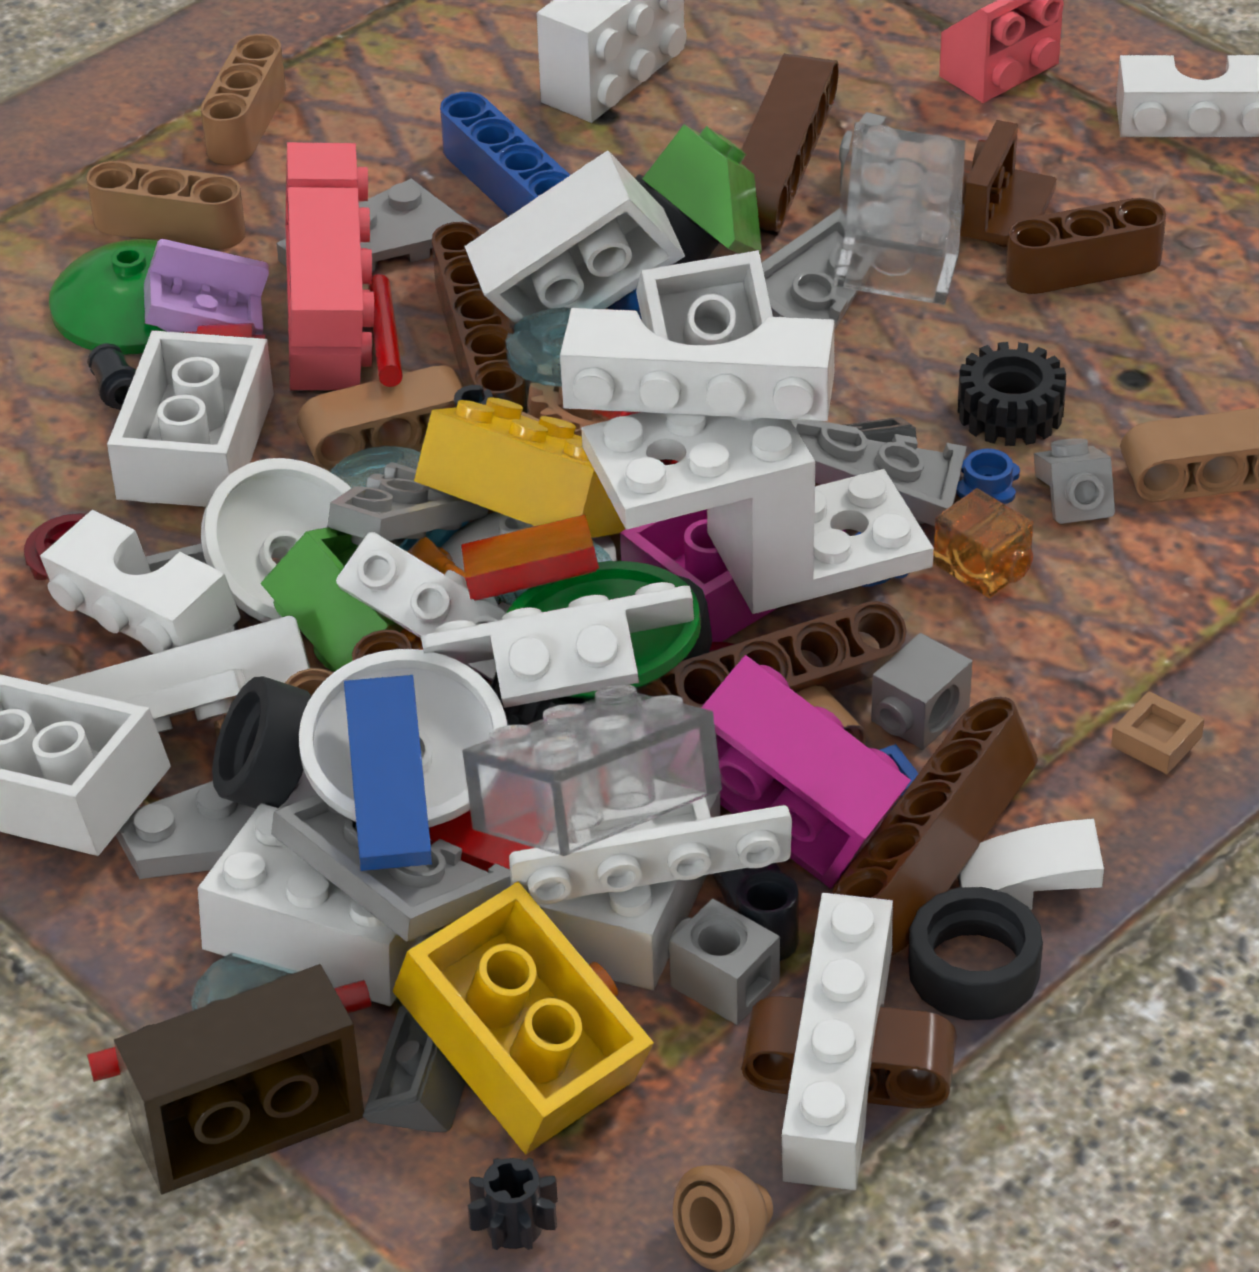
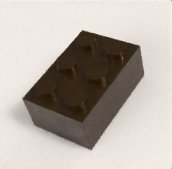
(240, 1078)

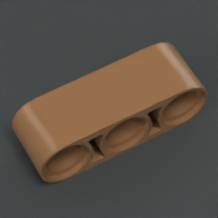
(243, 99)
(166, 204)
(375, 414)
(1194, 455)

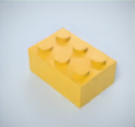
(514, 465)
(521, 1017)

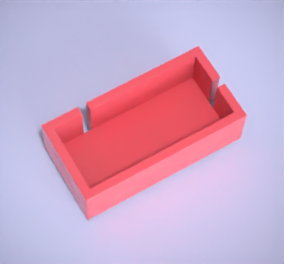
(327, 266)

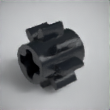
(512, 1203)

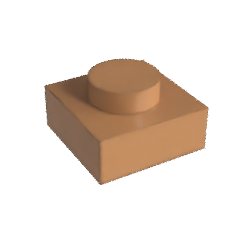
(1157, 732)

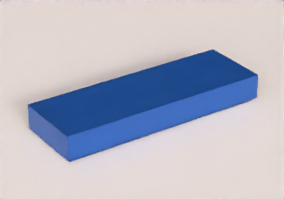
(387, 773)

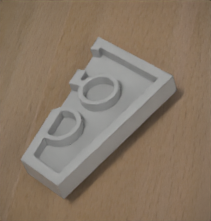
(400, 223)
(802, 276)
(921, 476)
(398, 508)
(188, 830)
(403, 898)

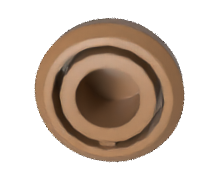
(720, 1215)

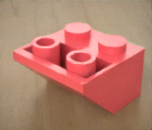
(1001, 46)

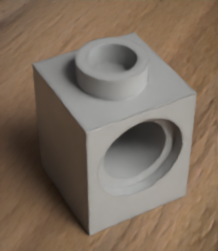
(921, 691)
(724, 960)

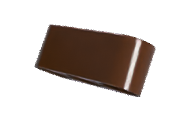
(1085, 245)
(908, 1061)

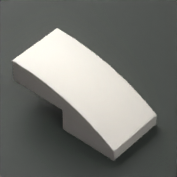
(1037, 860)

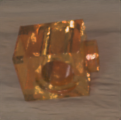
(983, 543)

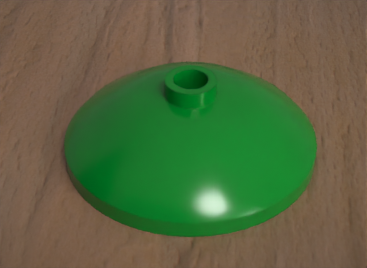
(103, 297)
(654, 649)

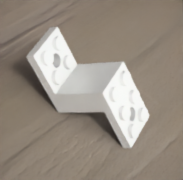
(760, 501)

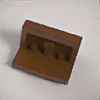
(998, 193)

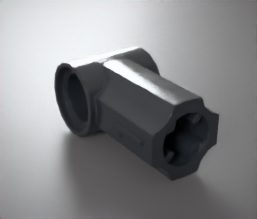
(765, 898)

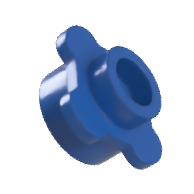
(991, 473)

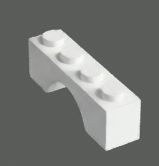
(770, 373)
(836, 1041)

